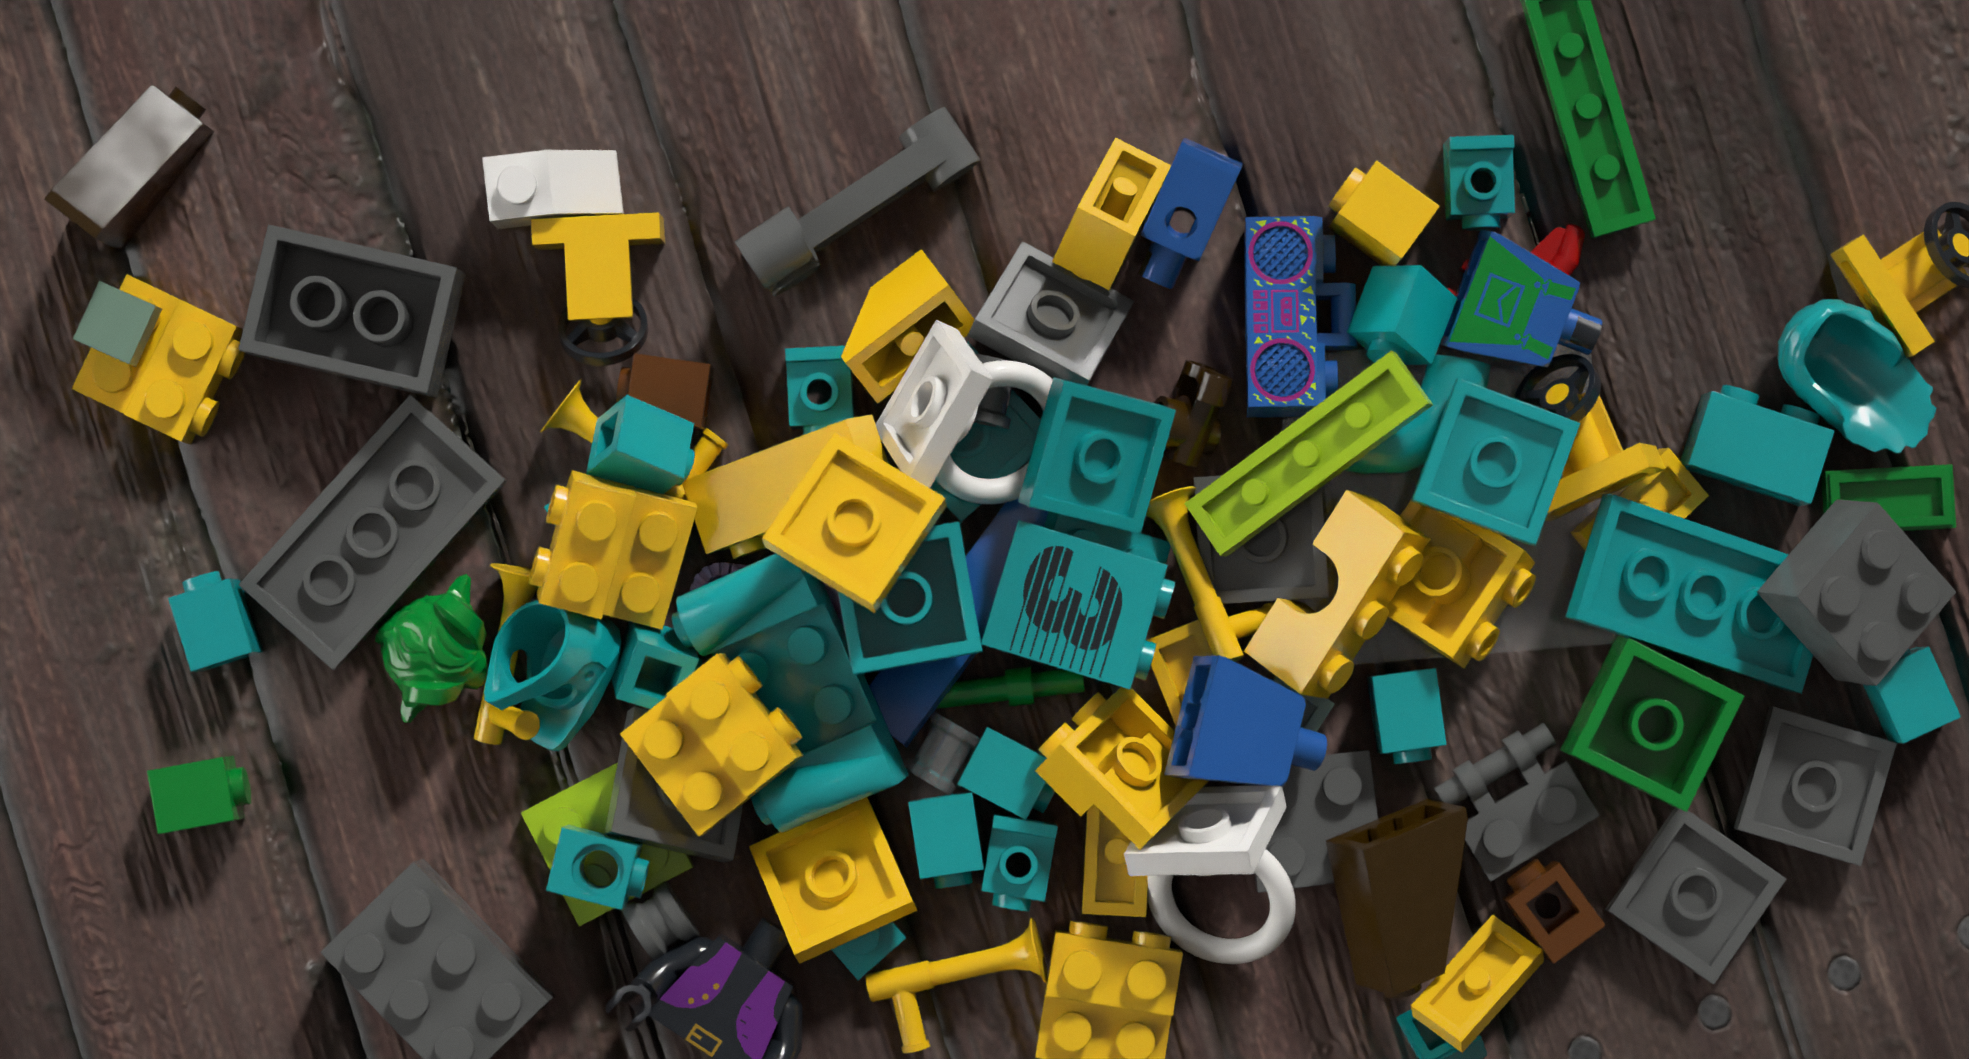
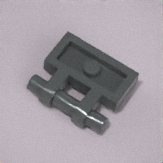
(1526, 819)

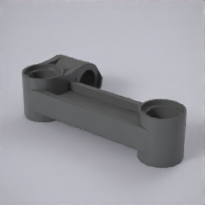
(786, 247)

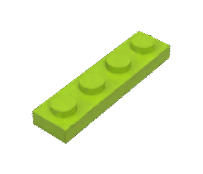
(1308, 454)

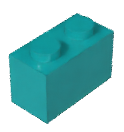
(1757, 446)

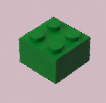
(1652, 723)

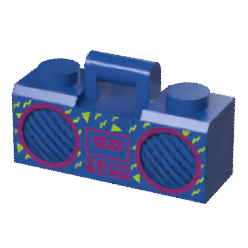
(1282, 284)

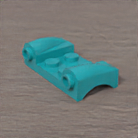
(800, 653)

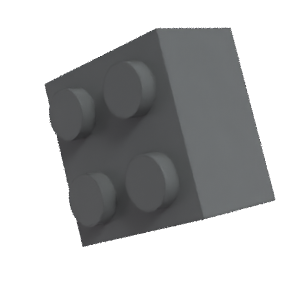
(1856, 591)

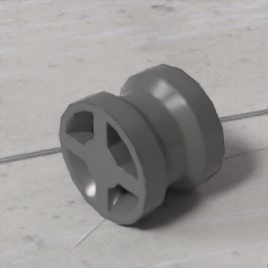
(660, 921)

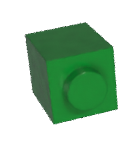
(198, 793)

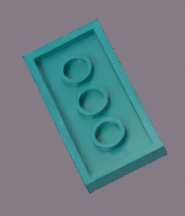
(1686, 593)

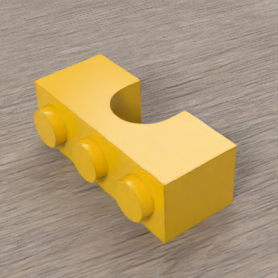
(1373, 558)

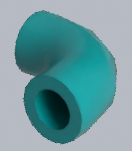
(1412, 443)

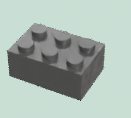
(352, 311)
(437, 969)

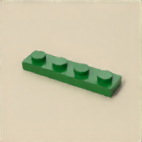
(1589, 115)

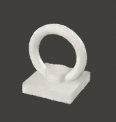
(938, 406)
(1214, 835)

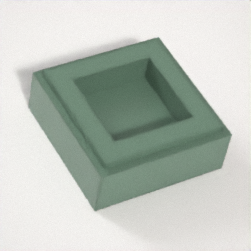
(117, 323)

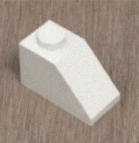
(551, 185)

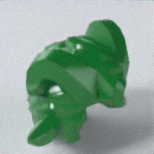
(434, 648)

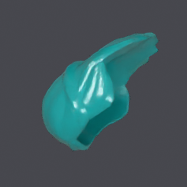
(1855, 376)

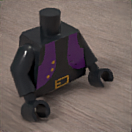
(722, 996)

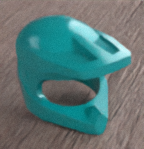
(567, 668)

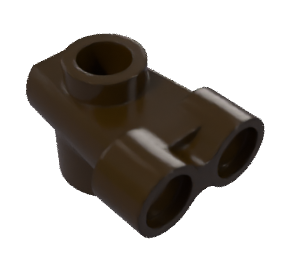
(1197, 405)

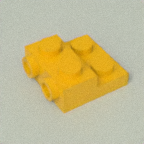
(176, 372)
(612, 550)
(1460, 585)
(714, 742)
(1118, 765)
(1108, 995)

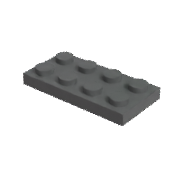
(373, 533)

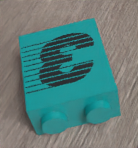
(1077, 605)

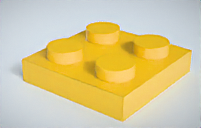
(854, 522)
(832, 879)

